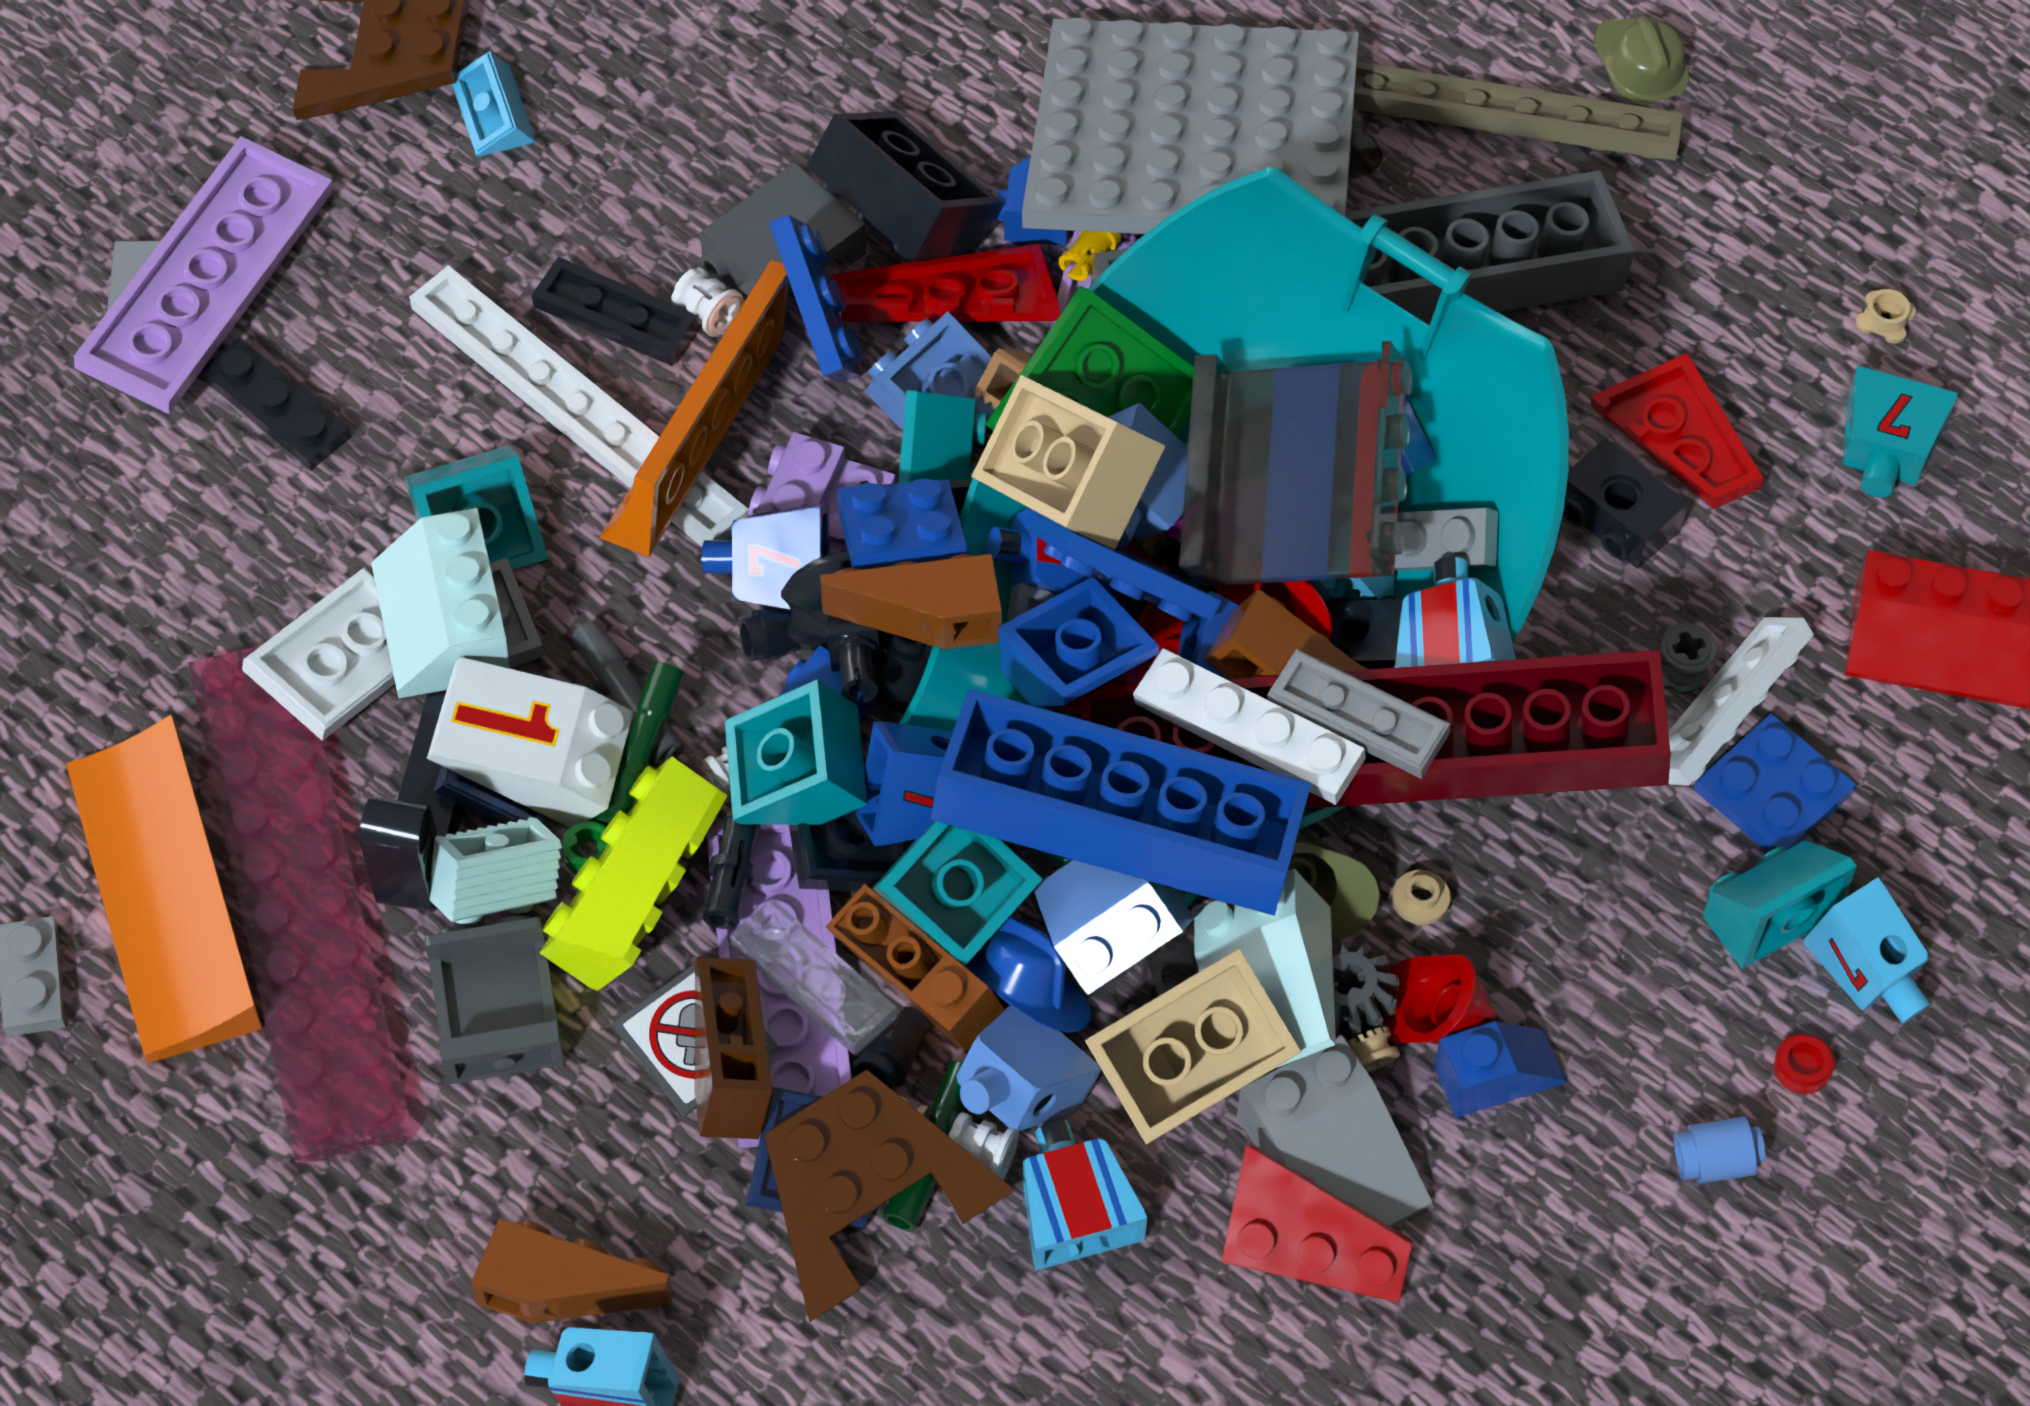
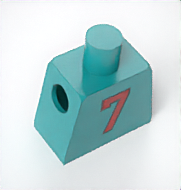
(1892, 428)

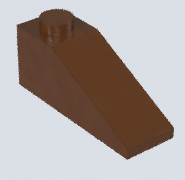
(730, 1049)

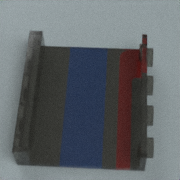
(1295, 471)

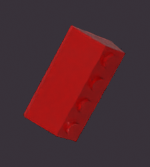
(1941, 629)

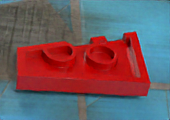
(1683, 430)
(1307, 1234)

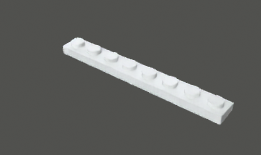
(563, 395)

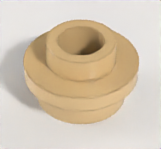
(1421, 911)

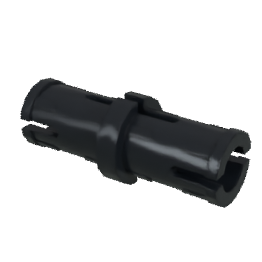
(730, 873)

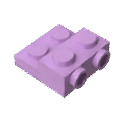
(809, 474)

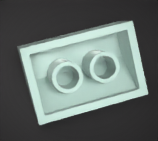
(438, 602)

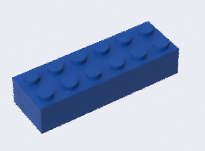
(1120, 801)

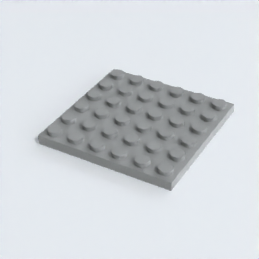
(1167, 112)

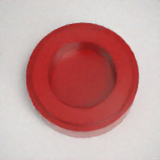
(1804, 1063)

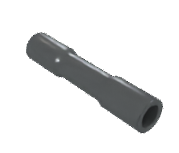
(609, 666)

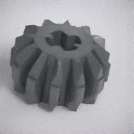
(1372, 993)

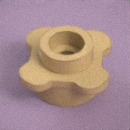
(1889, 303)

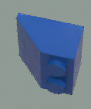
(1071, 645)

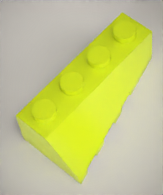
(638, 867)

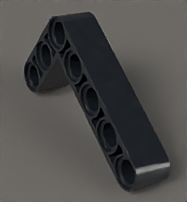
(401, 832)

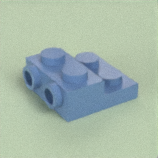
(938, 361)

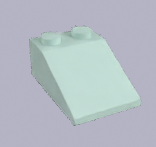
(1285, 952)

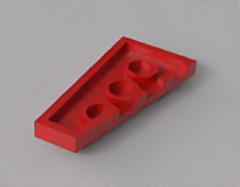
(971, 287)

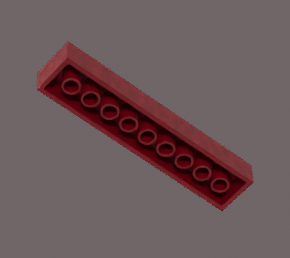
(1510, 721)

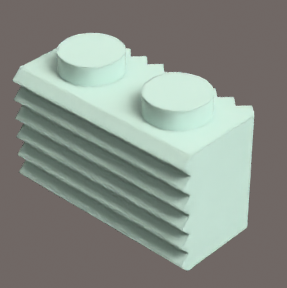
(494, 870)

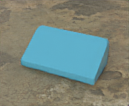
(492, 106)

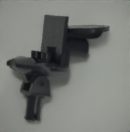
(851, 646)

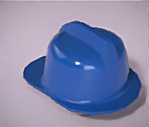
(1031, 976)

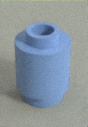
(1719, 1150)

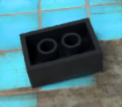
(903, 185)

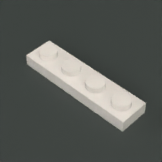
(1733, 694)
(1249, 725)

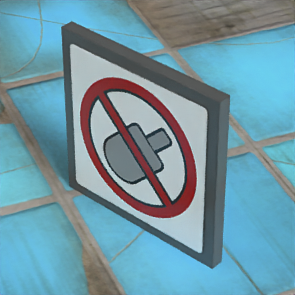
(663, 1038)

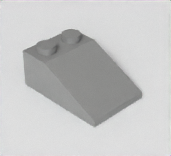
(1336, 1130)

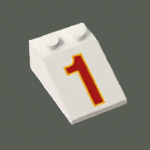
(532, 739)

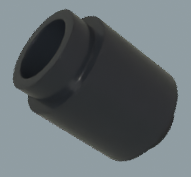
(900, 669)

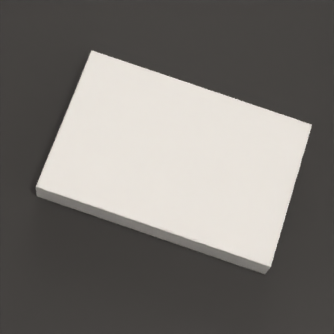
(328, 658)

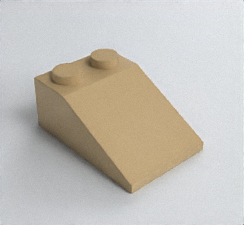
(1068, 462)
(1193, 1046)

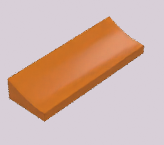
(702, 417)
(162, 894)

